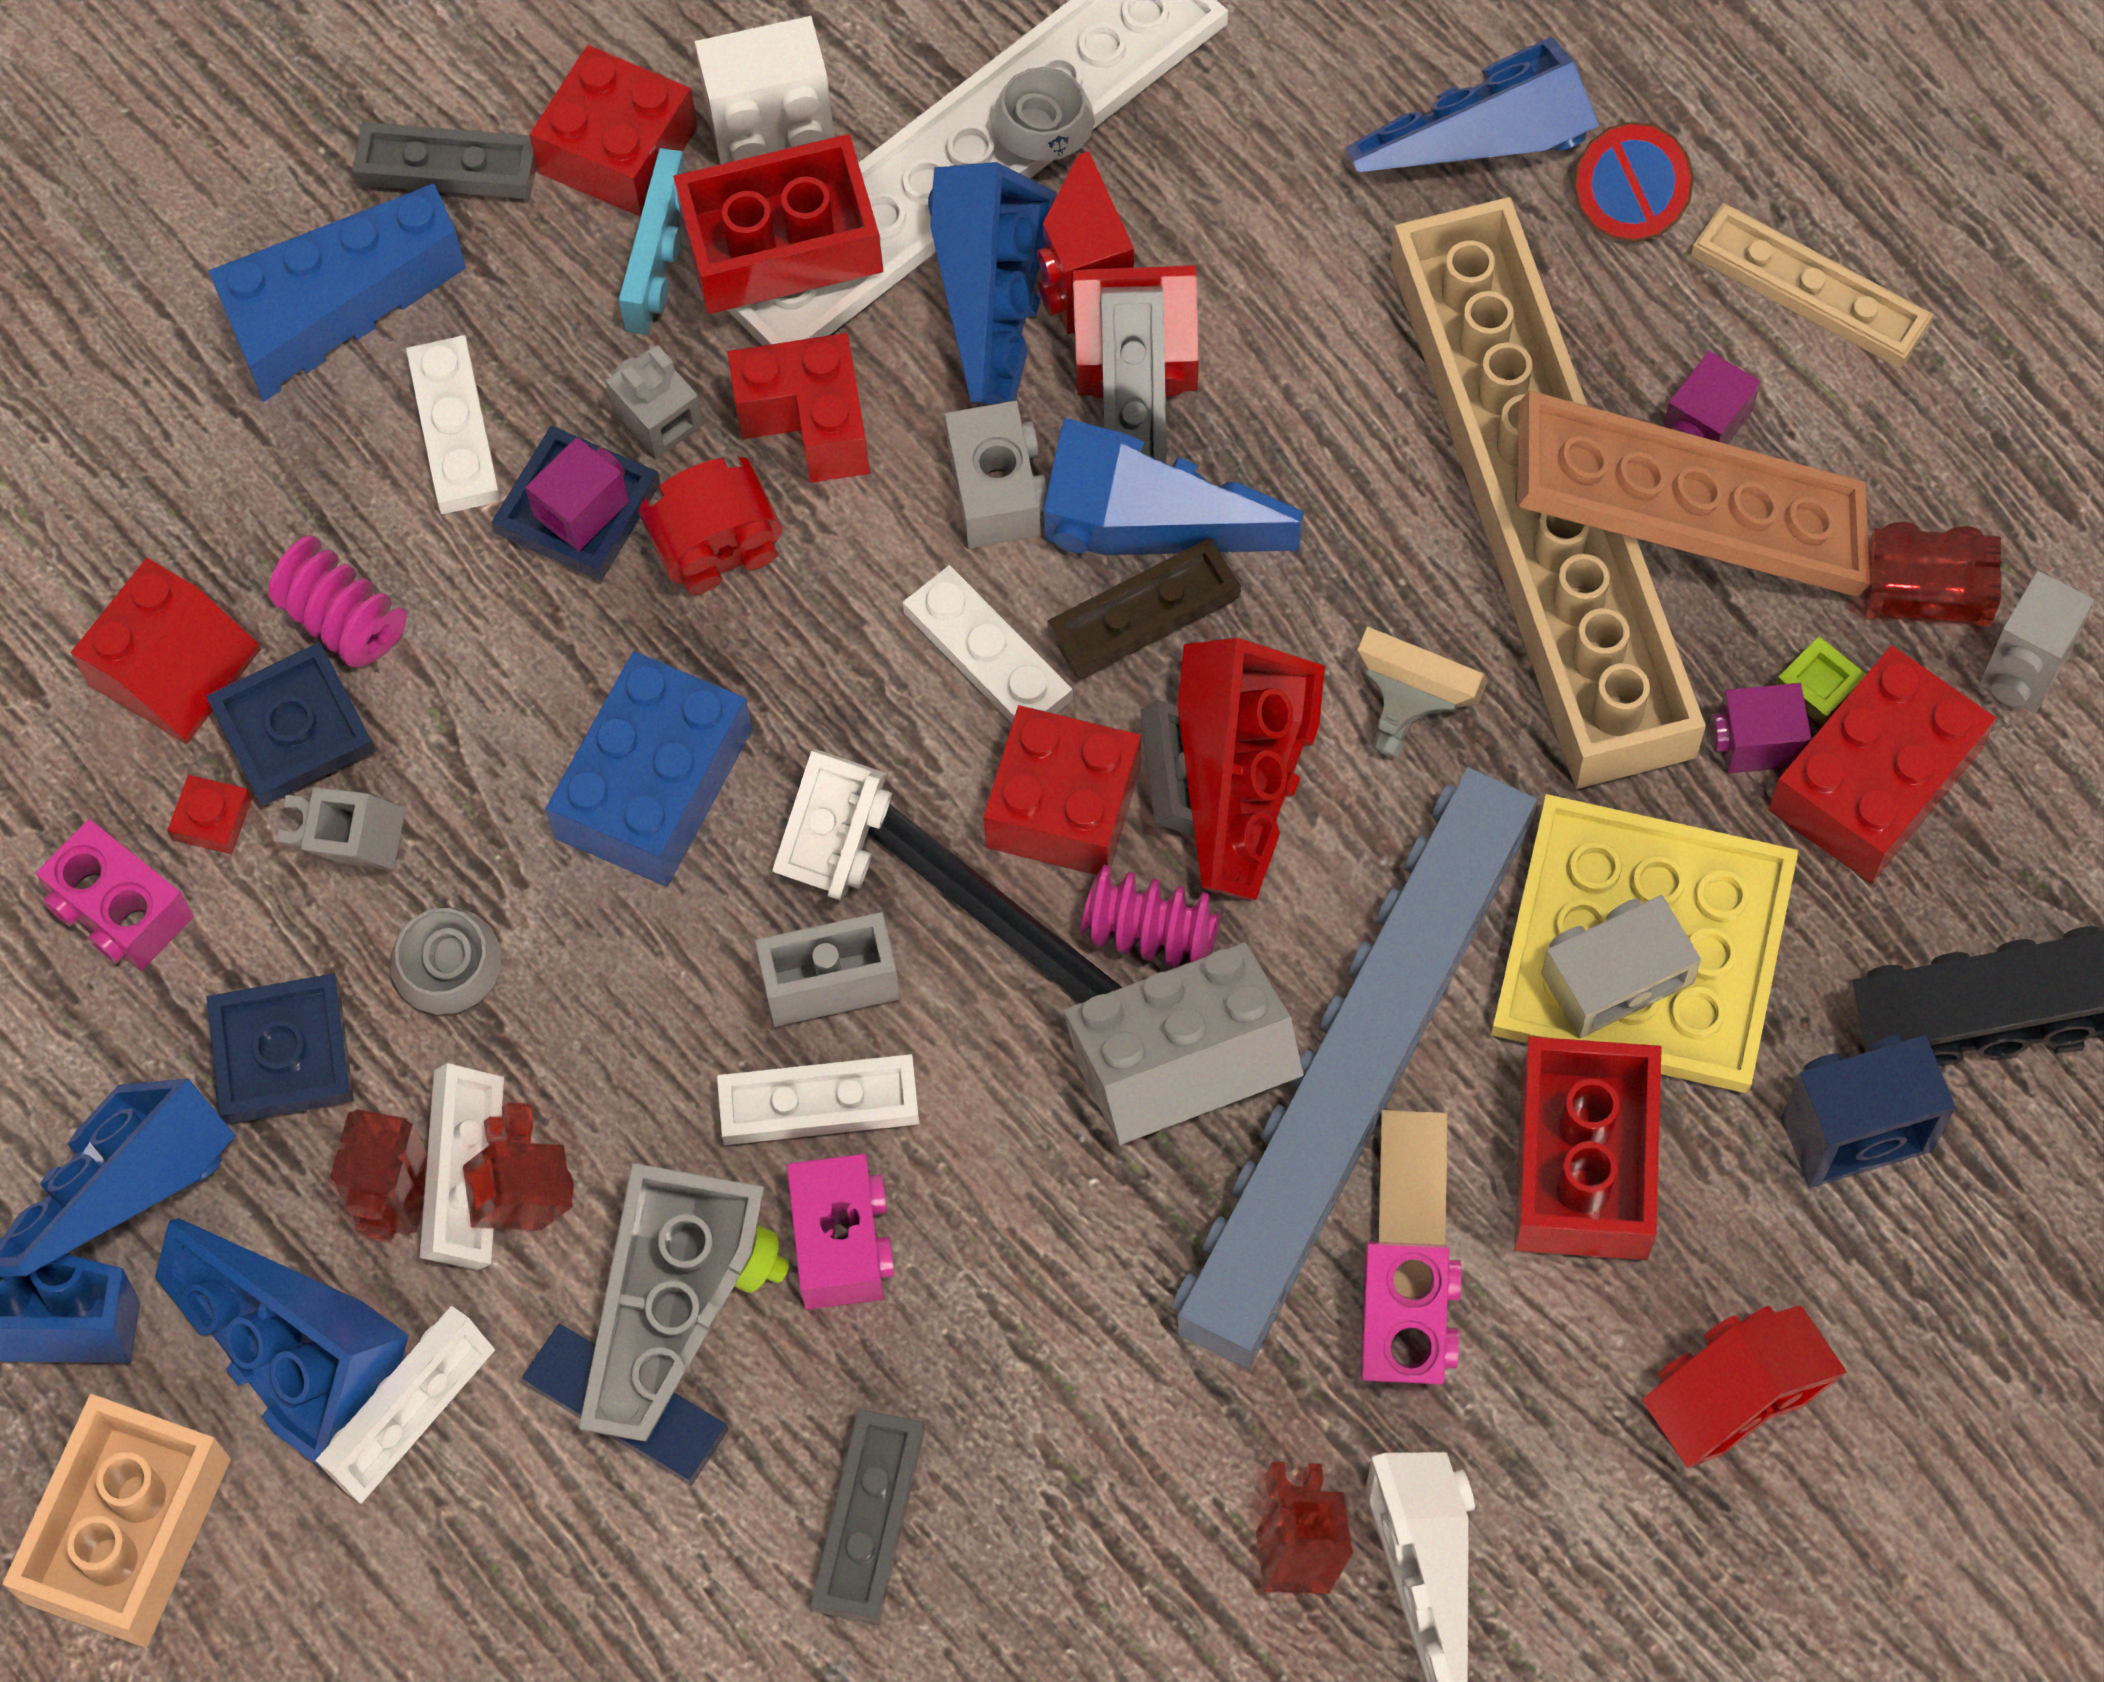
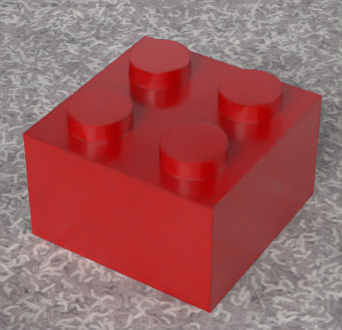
(609, 127)
(1062, 790)

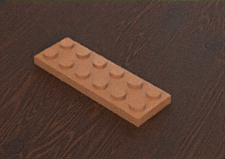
(1692, 494)

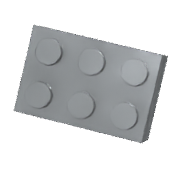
(1183, 1042)

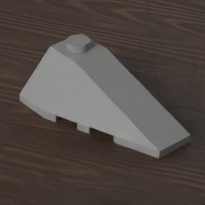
(668, 1279)

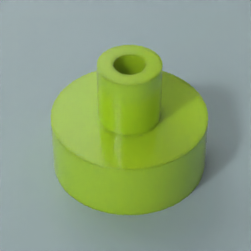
(763, 1262)

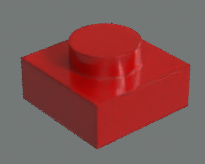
(209, 814)

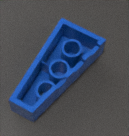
(334, 283)
(68, 1313)

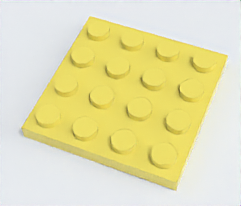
(1723, 893)

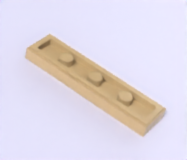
(1812, 285)

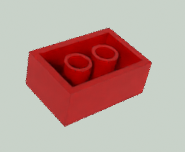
(779, 223)
(1881, 764)
(1588, 1148)

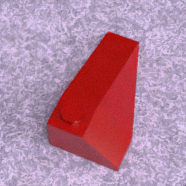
(1242, 735)

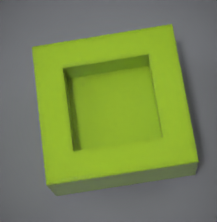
(1825, 679)

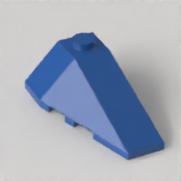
(986, 247)
(288, 1336)

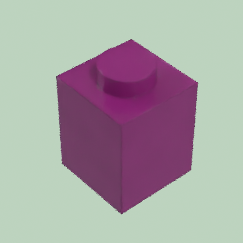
(1713, 400)
(578, 493)
(1760, 727)

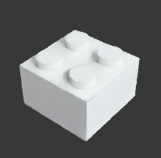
(765, 89)

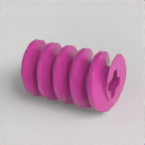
(335, 604)
(1149, 919)

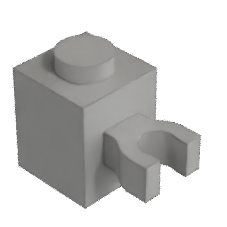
(654, 401)
(346, 827)

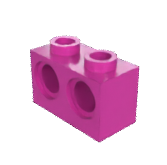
(122, 888)
(1390, 1312)

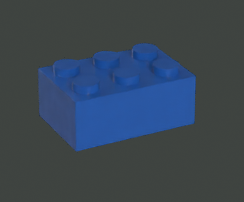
(649, 768)

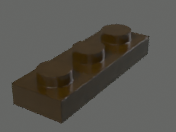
(1144, 608)

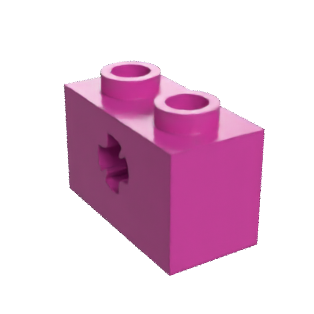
(830, 1268)

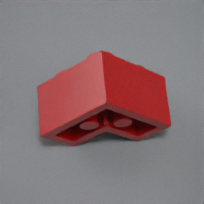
(806, 389)
(1741, 1380)

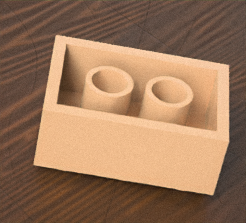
(117, 1520)

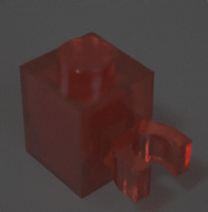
(516, 1180)
(1302, 1534)

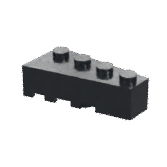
(1992, 999)

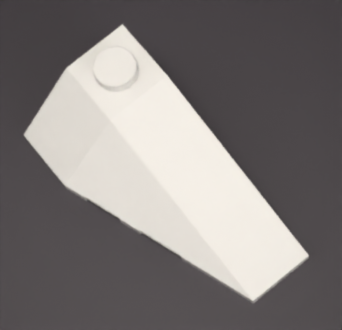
(1424, 1536)

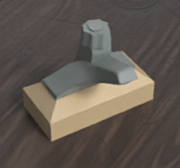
(1414, 685)

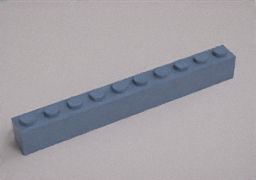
(1355, 1068)

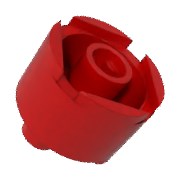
(712, 523)

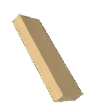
(1412, 1188)

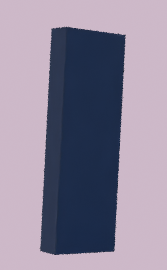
(680, 1439)

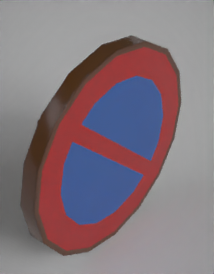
(1634, 181)

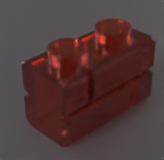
(1933, 575)
(381, 1174)

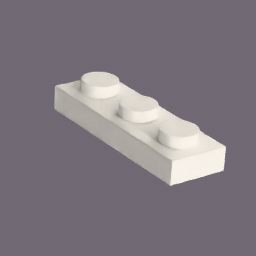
(453, 425)
(985, 646)
(817, 1099)
(456, 1134)
(405, 1404)

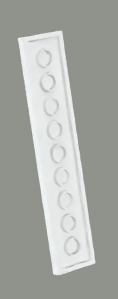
(1103, 44)

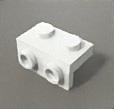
(831, 824)

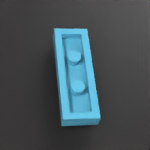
(654, 246)

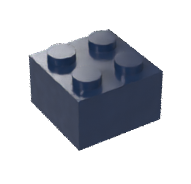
(1867, 1109)

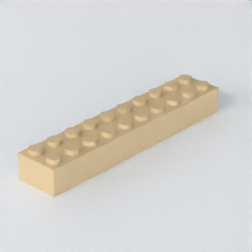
(1573, 587)

